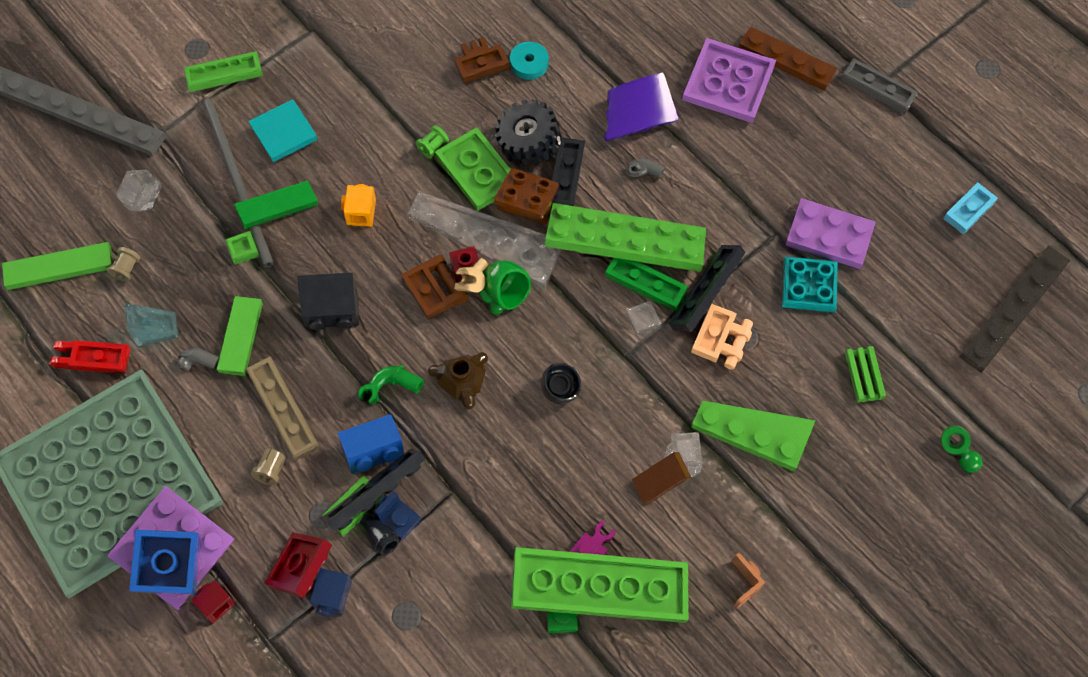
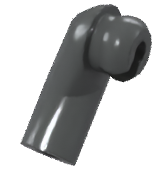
(644, 166)
(195, 356)

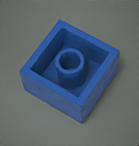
(165, 562)

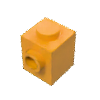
(359, 205)

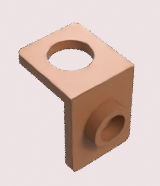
(752, 575)

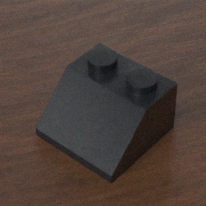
(328, 300)

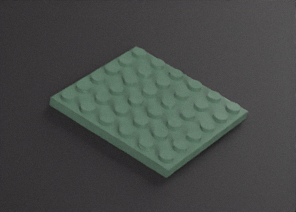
(96, 473)

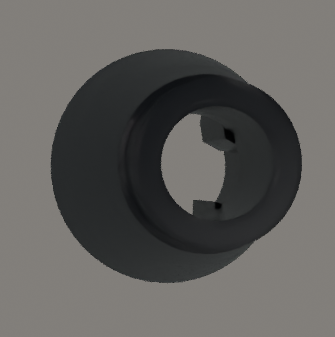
(379, 535)

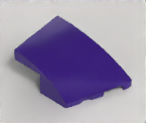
(639, 107)

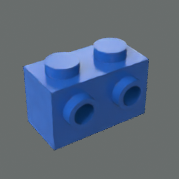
(371, 444)

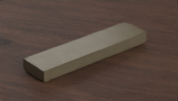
(282, 408)

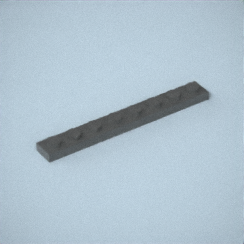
(80, 112)

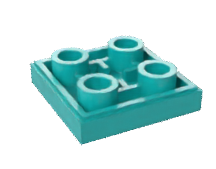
(283, 130)
(810, 284)

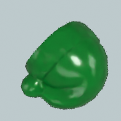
(505, 286)

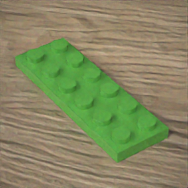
(626, 237)
(600, 585)

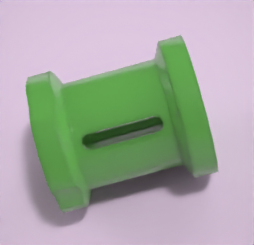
(432, 141)

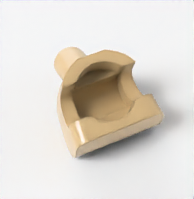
(472, 277)

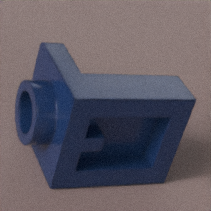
(396, 515)

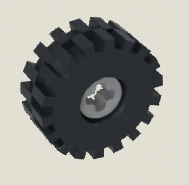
(542, 135)

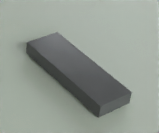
(879, 86)

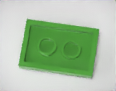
(474, 167)

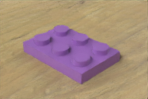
(830, 233)

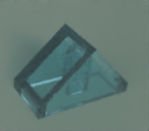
(150, 324)

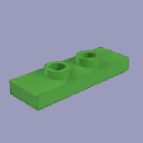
(223, 71)

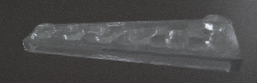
(490, 236)

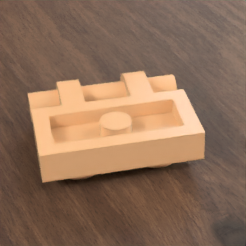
(714, 332)

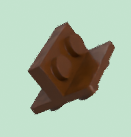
(526, 196)

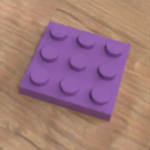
(729, 80)
(173, 513)

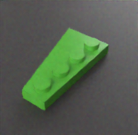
(761, 433)

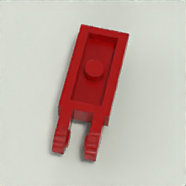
(92, 356)

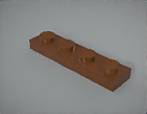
(789, 58)

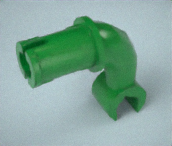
(392, 375)

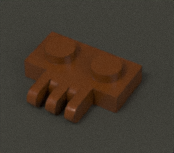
(480, 60)

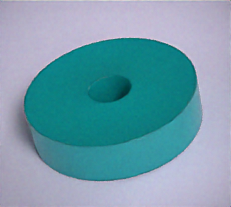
(532, 51)

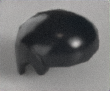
(560, 383)

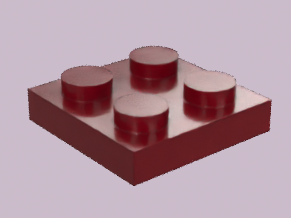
(298, 564)

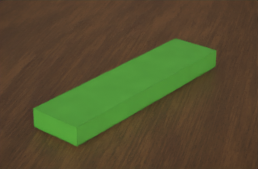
(57, 266)

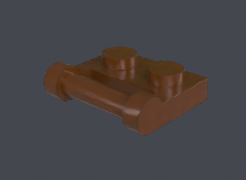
(428, 292)

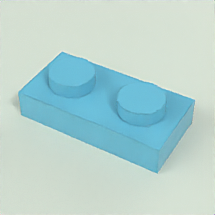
(970, 208)

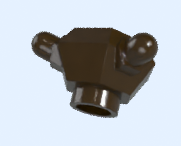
(461, 376)

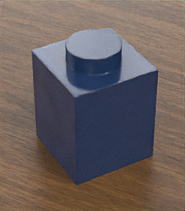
(330, 592)

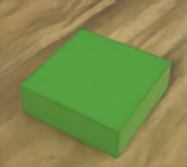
(242, 248)

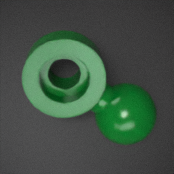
(969, 460)

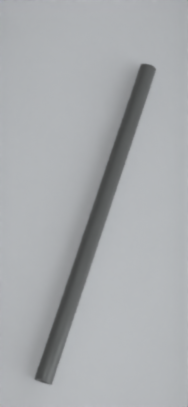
(236, 178)

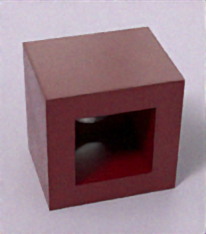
(463, 258)
(213, 601)

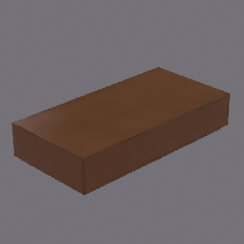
(661, 478)

